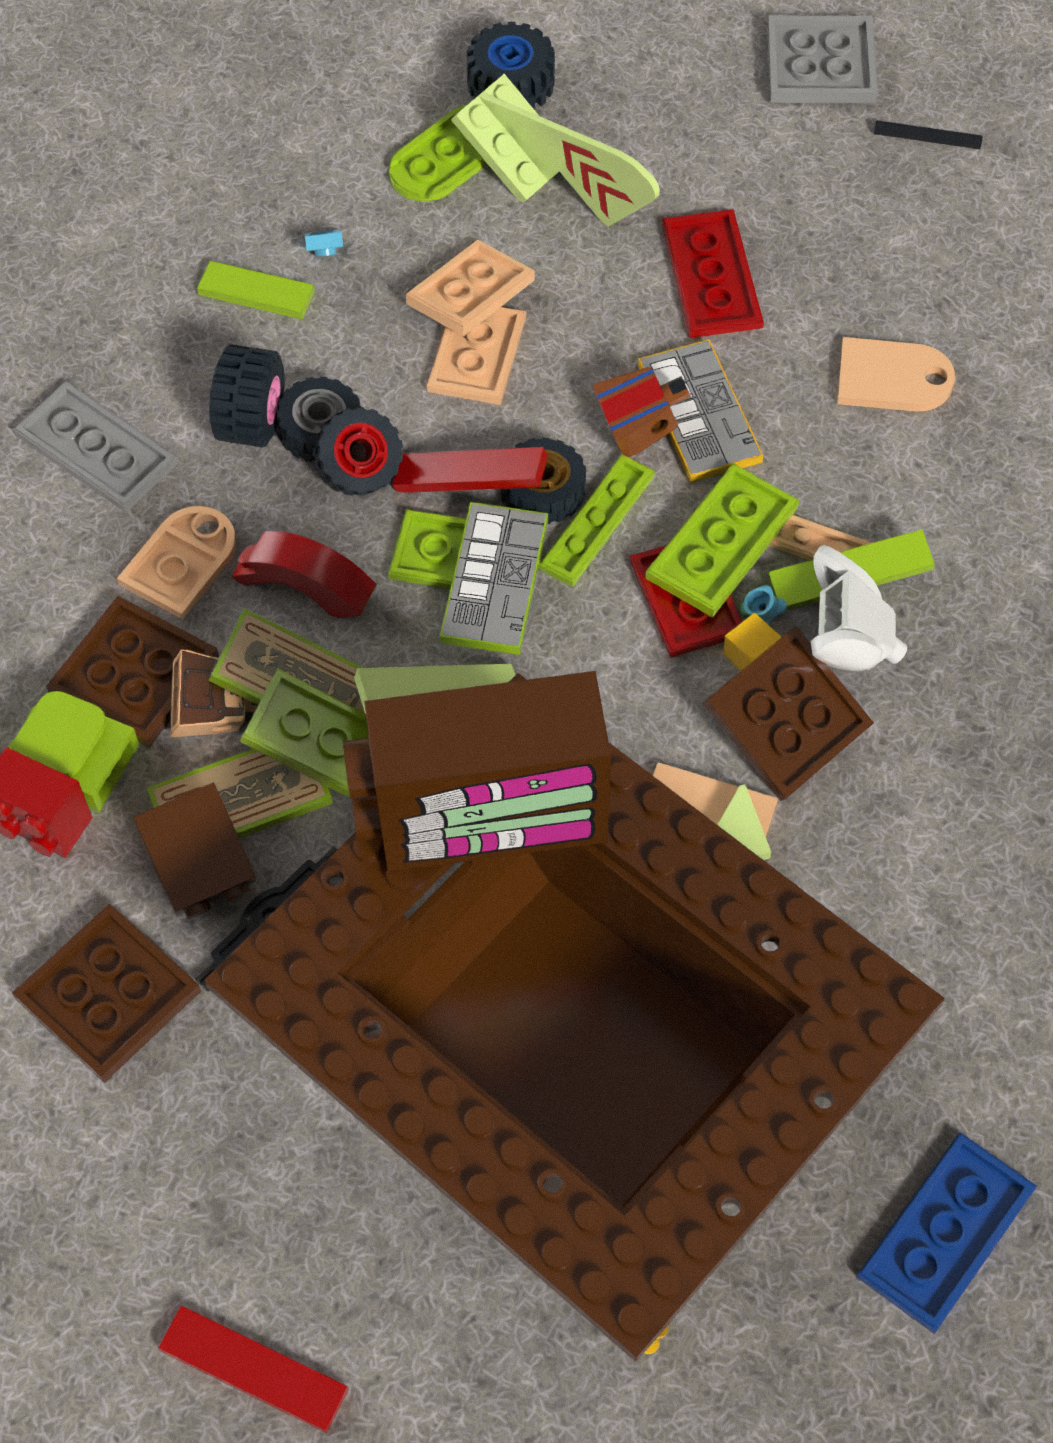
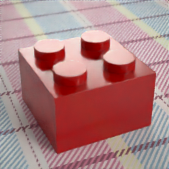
(40, 804)

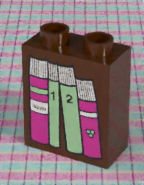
(482, 771)

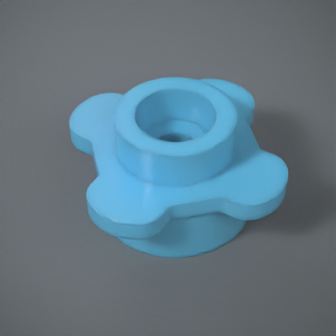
(760, 597)

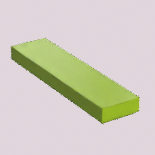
(596, 520)
(882, 560)

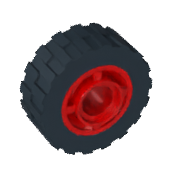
(381, 448)

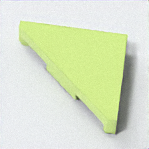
(744, 825)

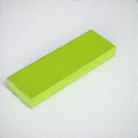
(256, 290)

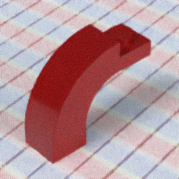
(308, 567)

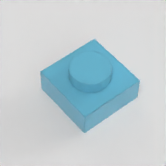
(324, 242)

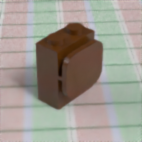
(195, 851)

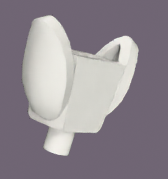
(853, 619)

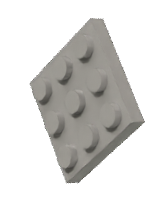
(822, 59)

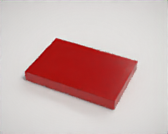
(679, 623)

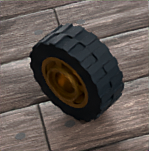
(560, 486)

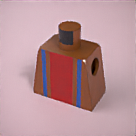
(640, 408)

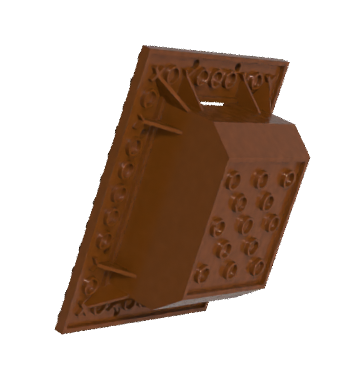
(586, 1038)

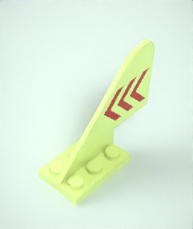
(532, 150)

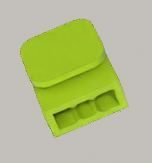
(78, 743)

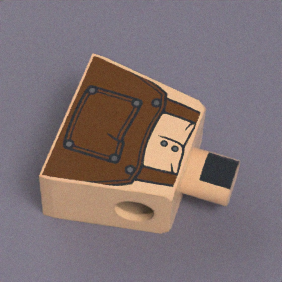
(200, 705)

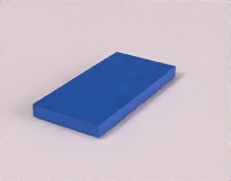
(946, 1232)

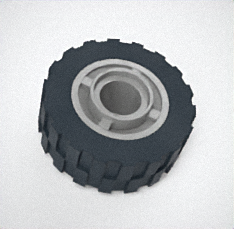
(303, 405)

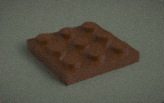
(128, 667)
(787, 713)
(106, 992)

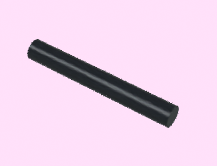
(928, 134)

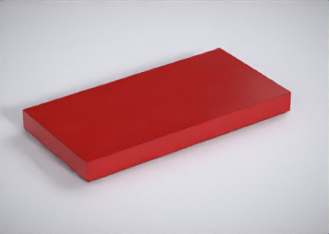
(712, 273)

